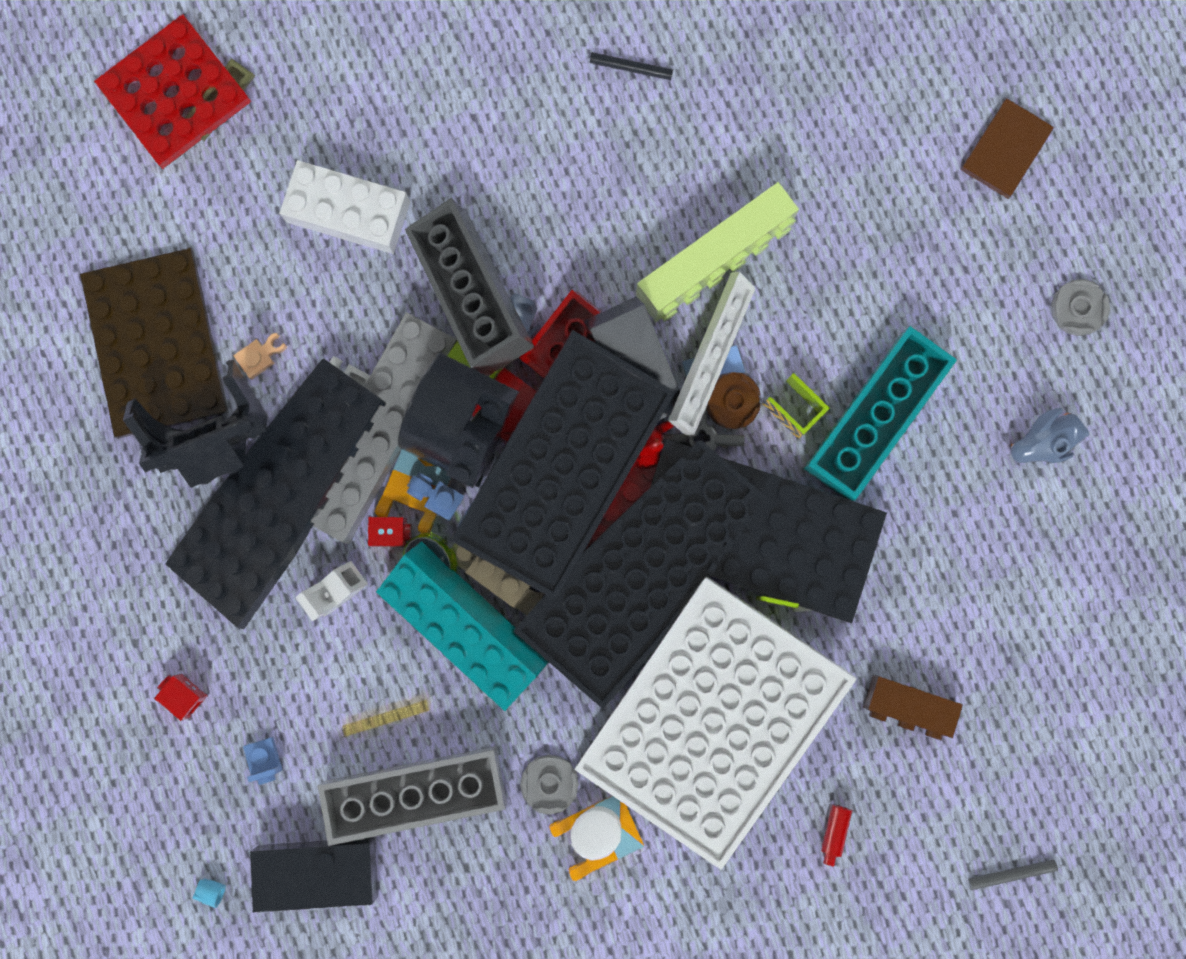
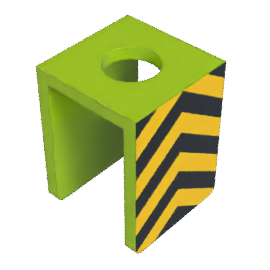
(808, 395)

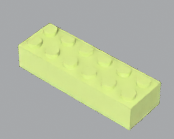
(717, 252)

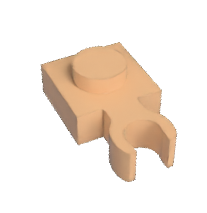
(256, 357)

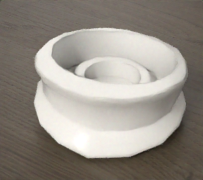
(596, 833)

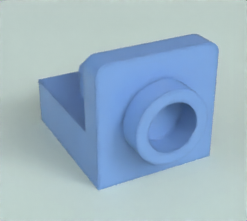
(262, 761)

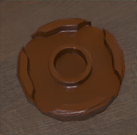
(734, 401)

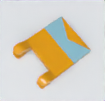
(396, 488)
(629, 841)

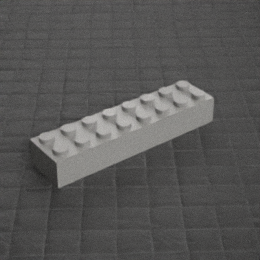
(395, 382)

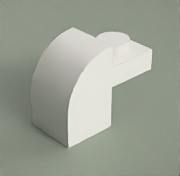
(331, 591)

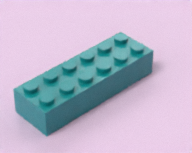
(880, 414)
(461, 625)

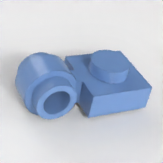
(442, 500)

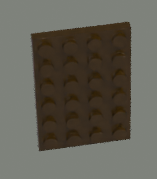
(154, 340)

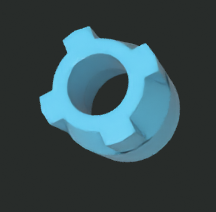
(209, 892)

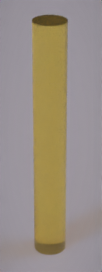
(386, 717)

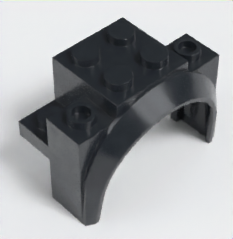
(207, 448)

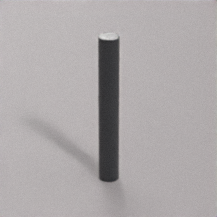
(631, 66)

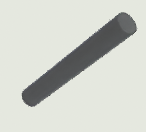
(1013, 874)

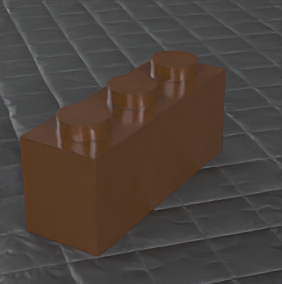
(912, 707)

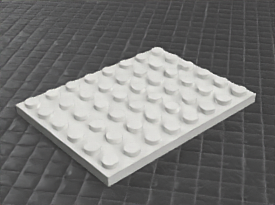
(714, 722)

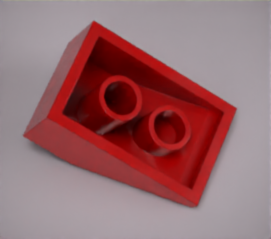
(551, 337)

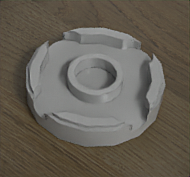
(1072, 313)
(556, 779)

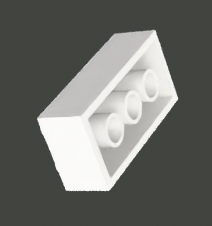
(345, 207)

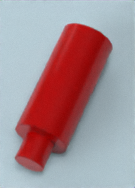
(836, 833)

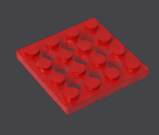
(175, 72)

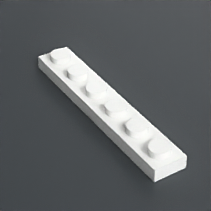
(712, 354)

